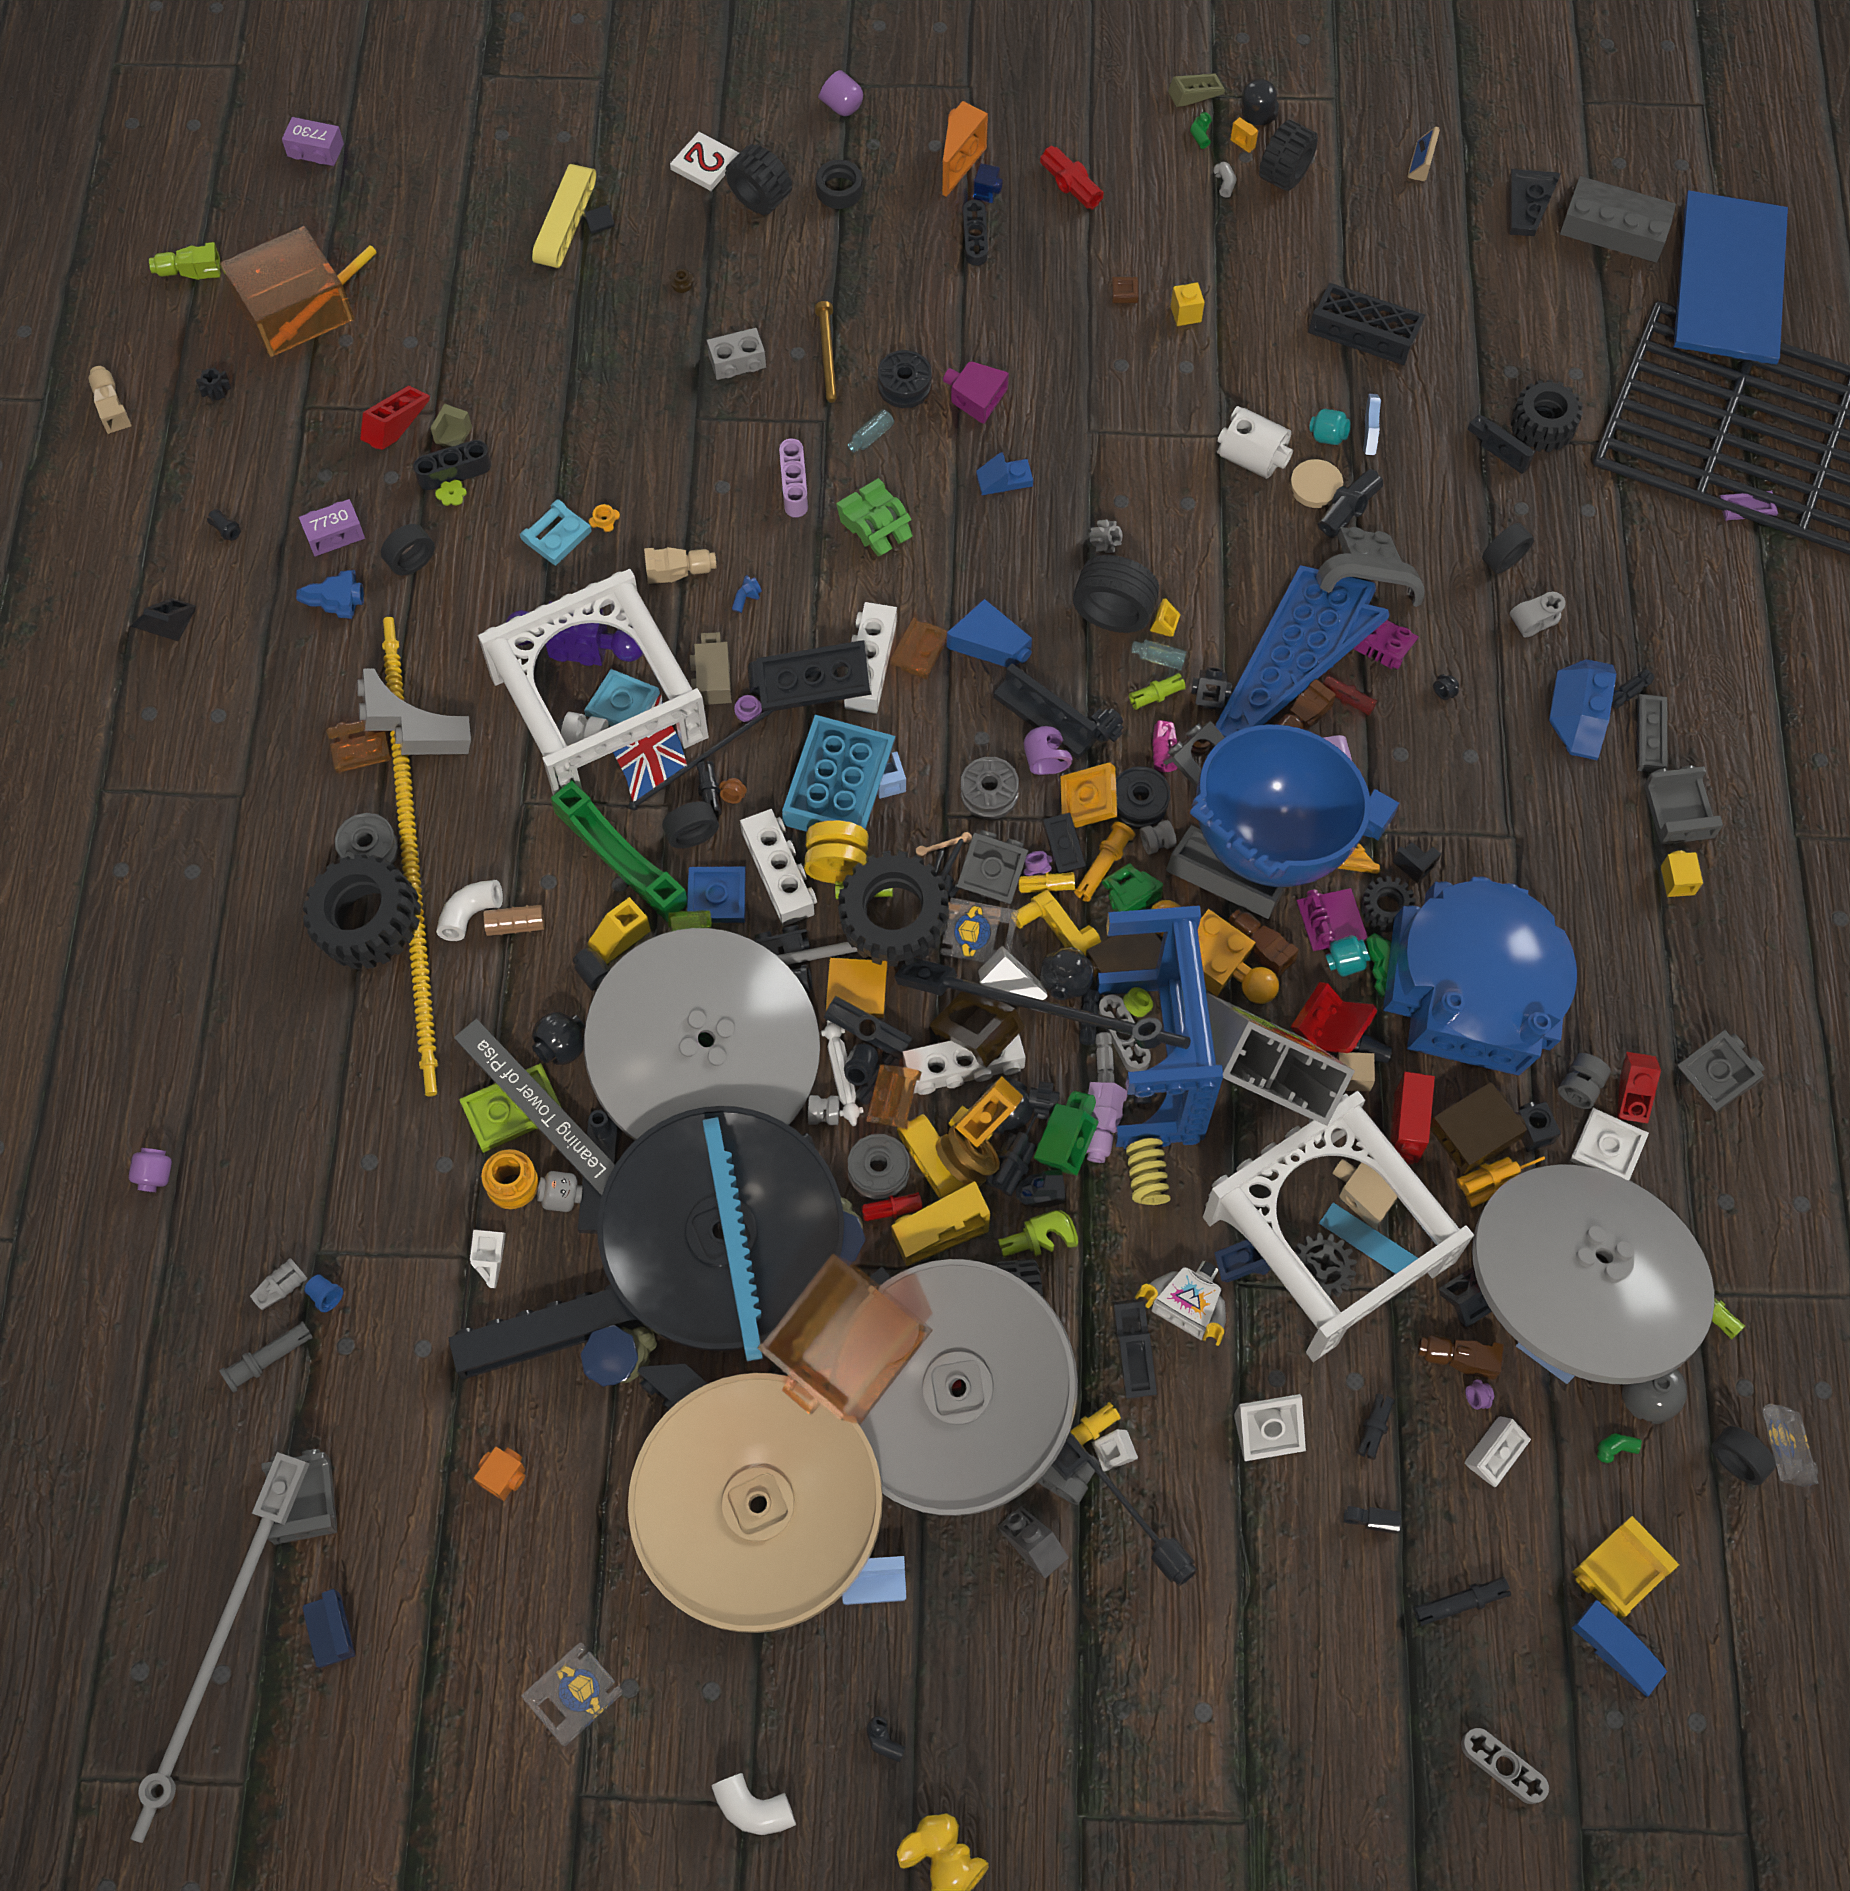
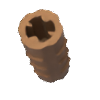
(514, 920)

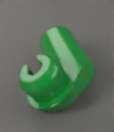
(1200, 128)
(1614, 1444)

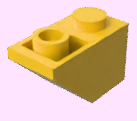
(619, 930)

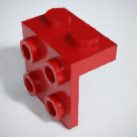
(1331, 1022)

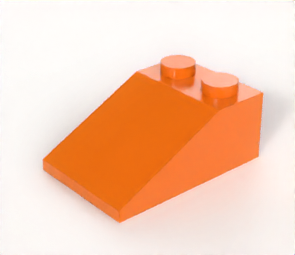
(964, 143)

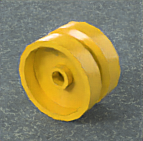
(834, 850)

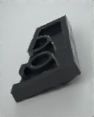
(1529, 199)

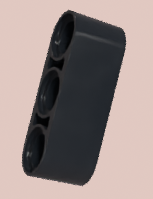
(452, 464)

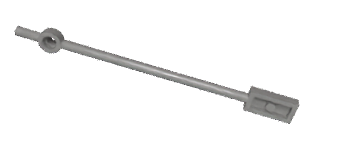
(273, 1506)

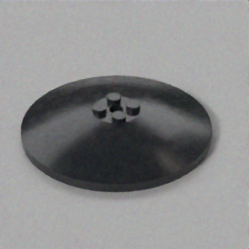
(663, 1212)

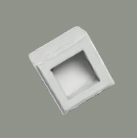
(1114, 1449)

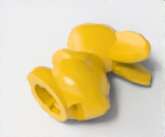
(950, 1862)

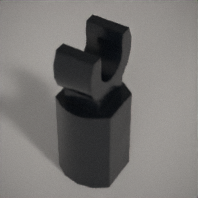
(1374, 1519)

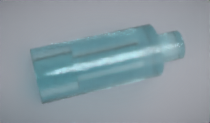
(871, 431)
(1160, 654)

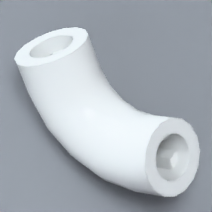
(464, 905)
(750, 1813)

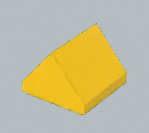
(1165, 619)

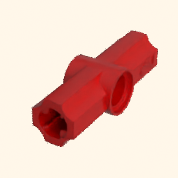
(1071, 177)

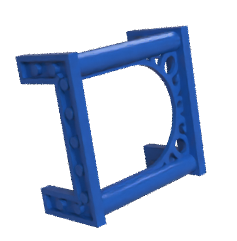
(1186, 1074)

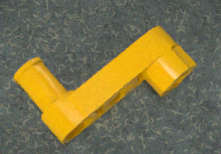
(1047, 907)

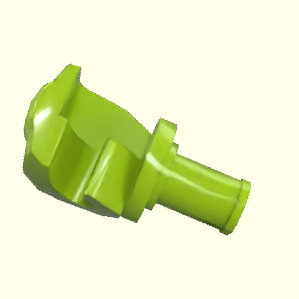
(1035, 1234)

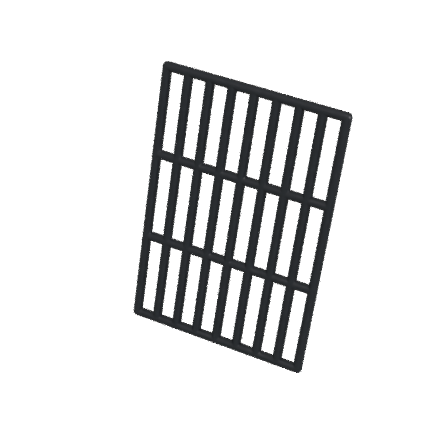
(1720, 436)

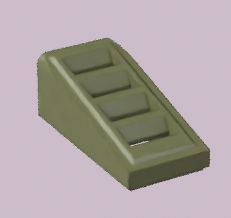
(1186, 90)

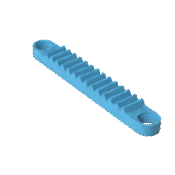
(734, 1241)

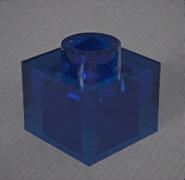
(987, 183)

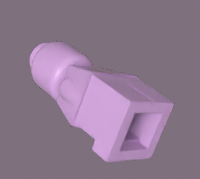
(1109, 1113)

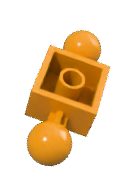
(1223, 957)

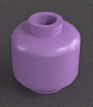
(150, 1169)

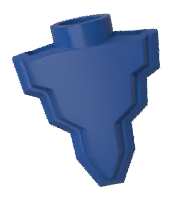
(334, 594)

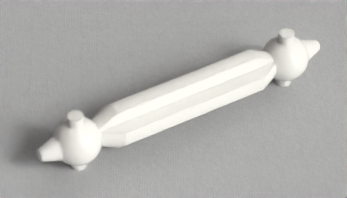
(838, 1059)

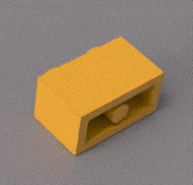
(989, 1111)

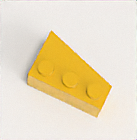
(942, 1224)

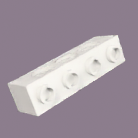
(883, 621)
(789, 906)
(954, 1075)

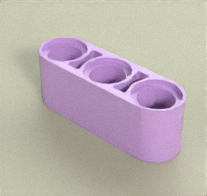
(793, 488)

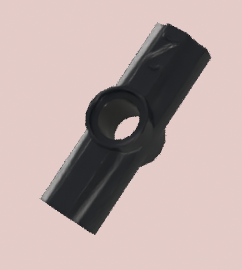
(850, 1018)

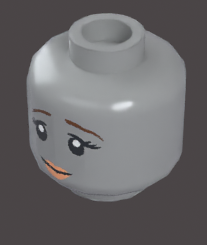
(559, 1191)

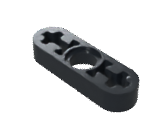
(971, 241)

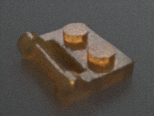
(886, 1096)

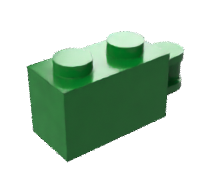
(1068, 1134)

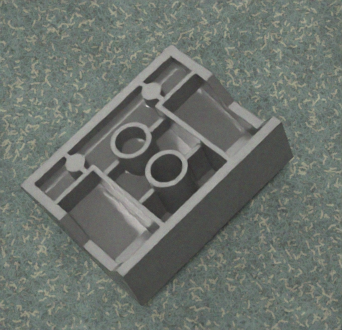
(1618, 219)

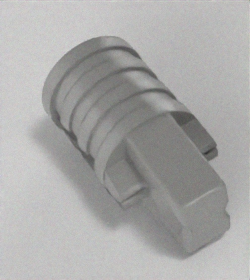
(272, 1291)

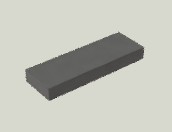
(1651, 733)

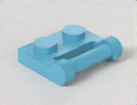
(561, 538)

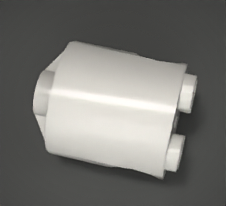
(1255, 443)

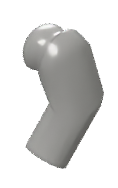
(1229, 179)

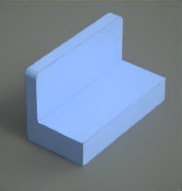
(878, 1582)

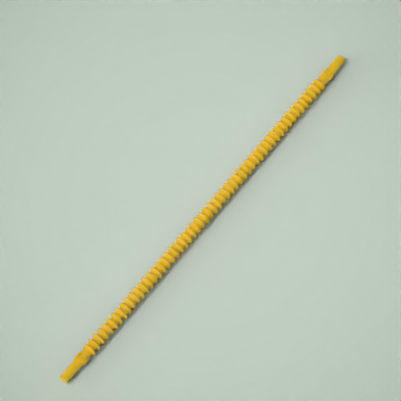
(410, 861)

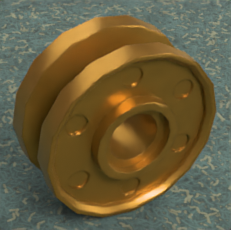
(966, 1160)

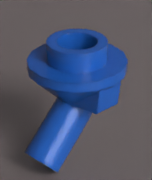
(750, 588)

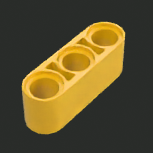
(921, 1142)

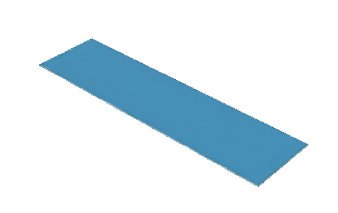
(1366, 1239)

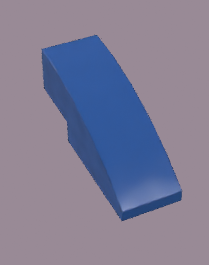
(1619, 1647)

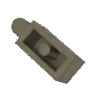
(712, 669)

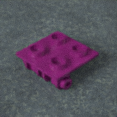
(1388, 640)
(1330, 917)

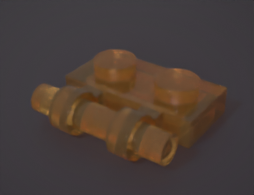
(357, 751)

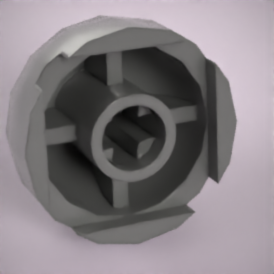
(1656, 1399)

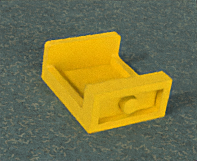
(1624, 1568)

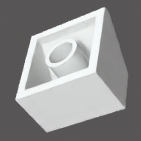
(1008, 974)

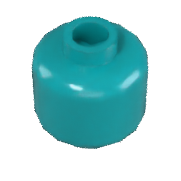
(1330, 426)
(1347, 955)

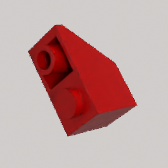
(1637, 1087)

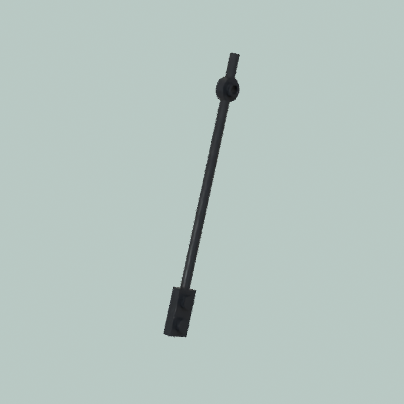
(938, 978)

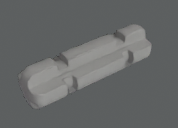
(1104, 1057)

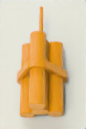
(1484, 1182)

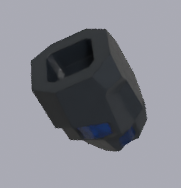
(1042, 1189)

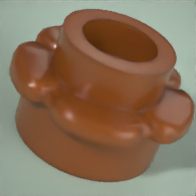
(732, 790)

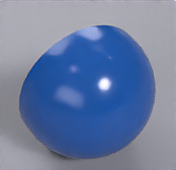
(1280, 805)

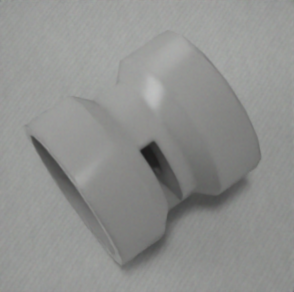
(1158, 837)
(816, 1110)

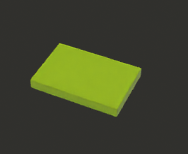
(496, 1117)

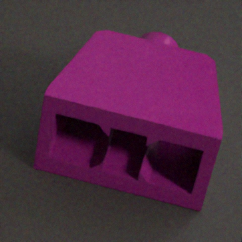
(977, 389)

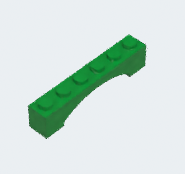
(648, 881)

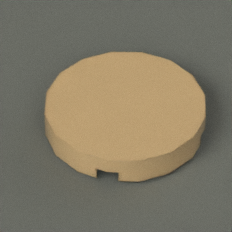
(1315, 483)

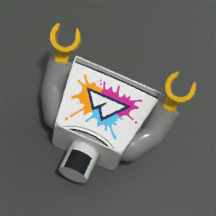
(1189, 1301)

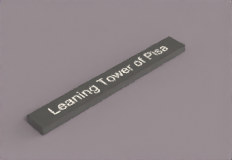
(536, 1104)

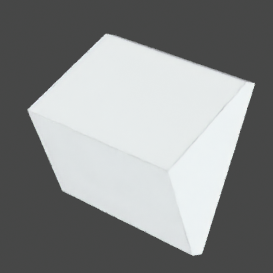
(1271, 1427)

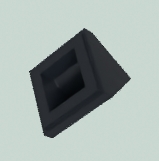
(598, 219)

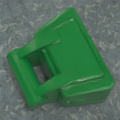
(1134, 894)

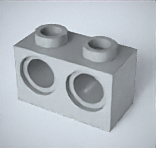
(736, 353)

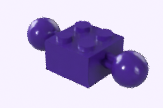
(588, 643)

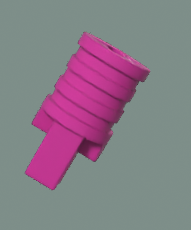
(1163, 739)

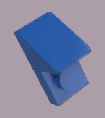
(1002, 476)

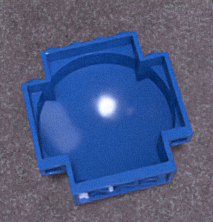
(1481, 975)

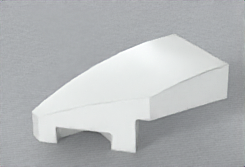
(487, 1254)

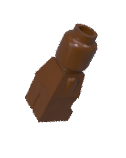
(1309, 706)
(1270, 946)
(1465, 1356)

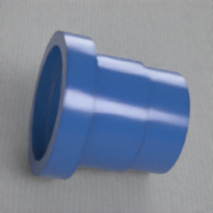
(323, 1293)

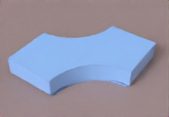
(1372, 424)

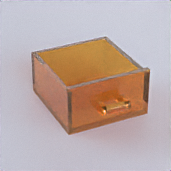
(287, 291)
(844, 1341)

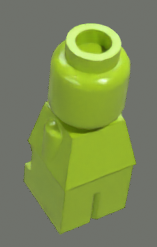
(190, 261)

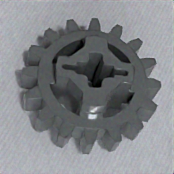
(1334, 1268)

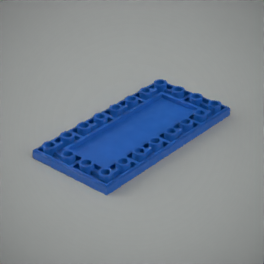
(1731, 277)

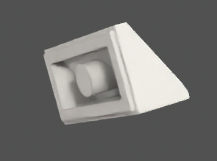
(1498, 1450)

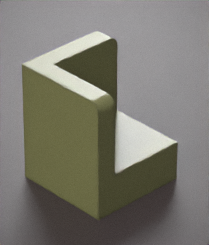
(451, 426)

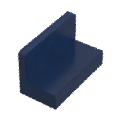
(328, 1629)

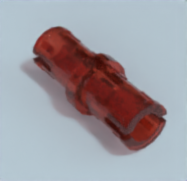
(1365, 704)

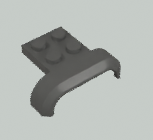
(1372, 558)

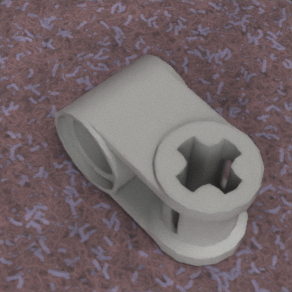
(1538, 613)

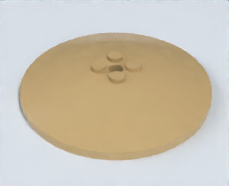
(696, 1494)

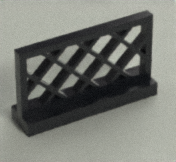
(1363, 334)

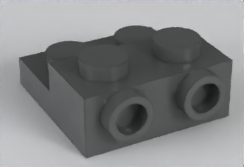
(992, 867)
(1722, 1070)

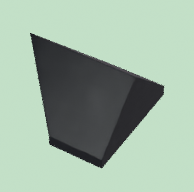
(166, 618)

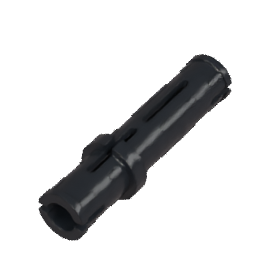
(1462, 1601)

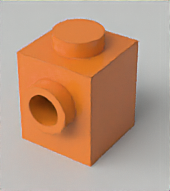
(500, 1472)

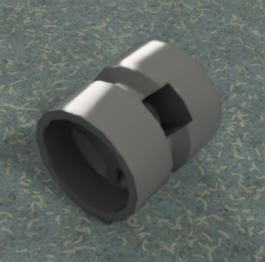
(1584, 1080)

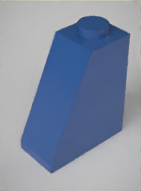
(990, 637)

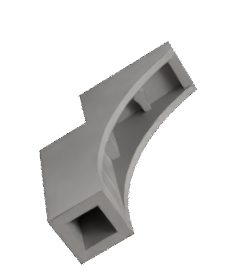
(414, 729)

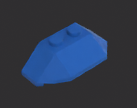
(1583, 706)

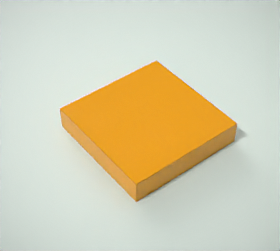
(1090, 794)
(858, 983)

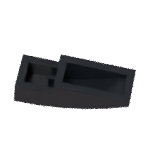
(1134, 1348)

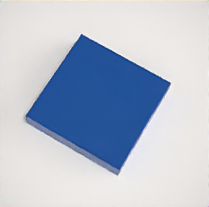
(718, 890)

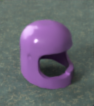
(841, 94)
(1042, 751)

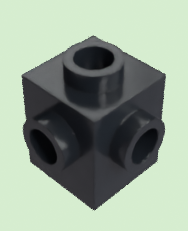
(1213, 697)

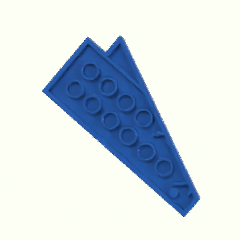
(1300, 645)

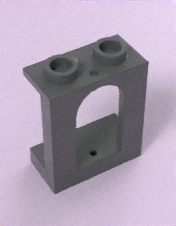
(1181, 753)

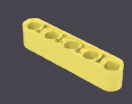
(564, 216)

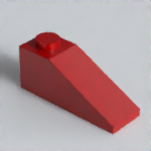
(391, 417)

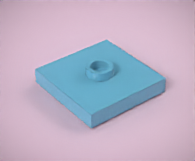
(621, 698)

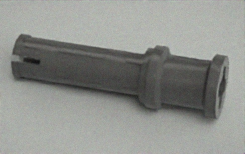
(252, 1364)

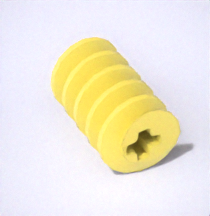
(1145, 1172)

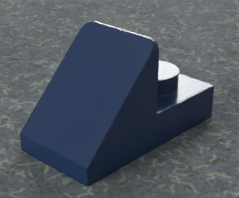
(1240, 1261)

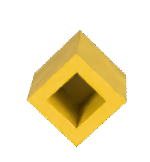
(1187, 304)
(1681, 874)

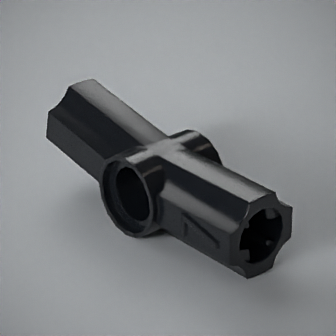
(1350, 502)

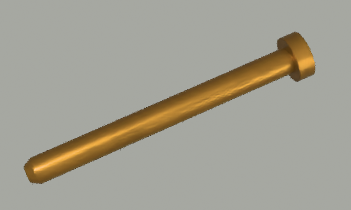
(824, 310)

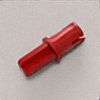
(892, 1207)

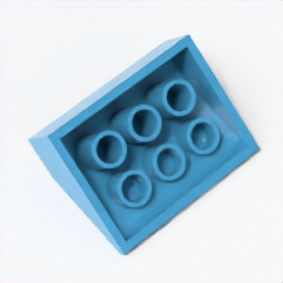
(837, 774)

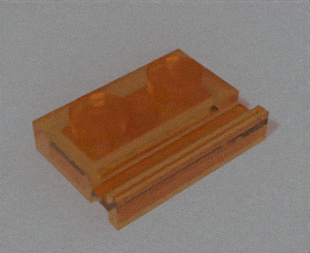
(919, 648)

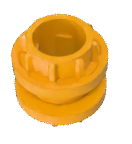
(503, 1165)

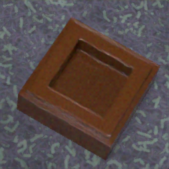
(1124, 289)

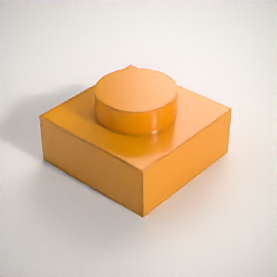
(1244, 134)

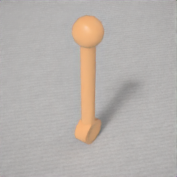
(922, 851)

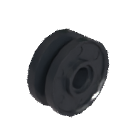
(904, 379)
(1148, 784)

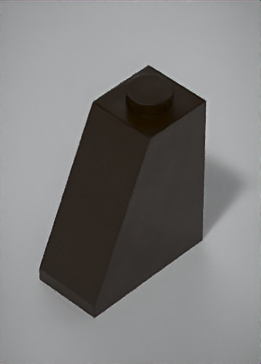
(1125, 953)

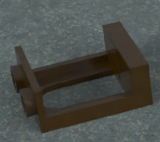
(991, 1039)

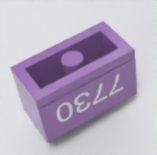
(312, 141)
(332, 527)

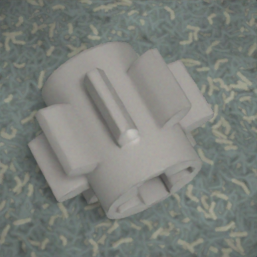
(1106, 536)

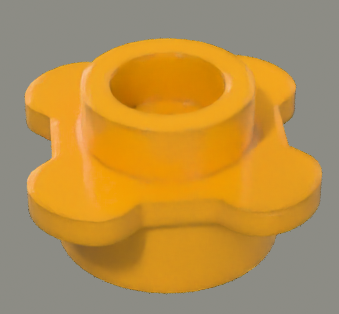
(604, 511)

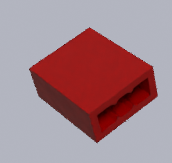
(1412, 1116)

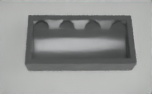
(1199, 865)

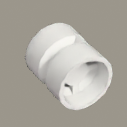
(577, 727)

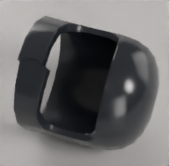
(1259, 102)

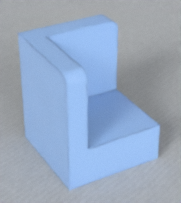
(893, 778)

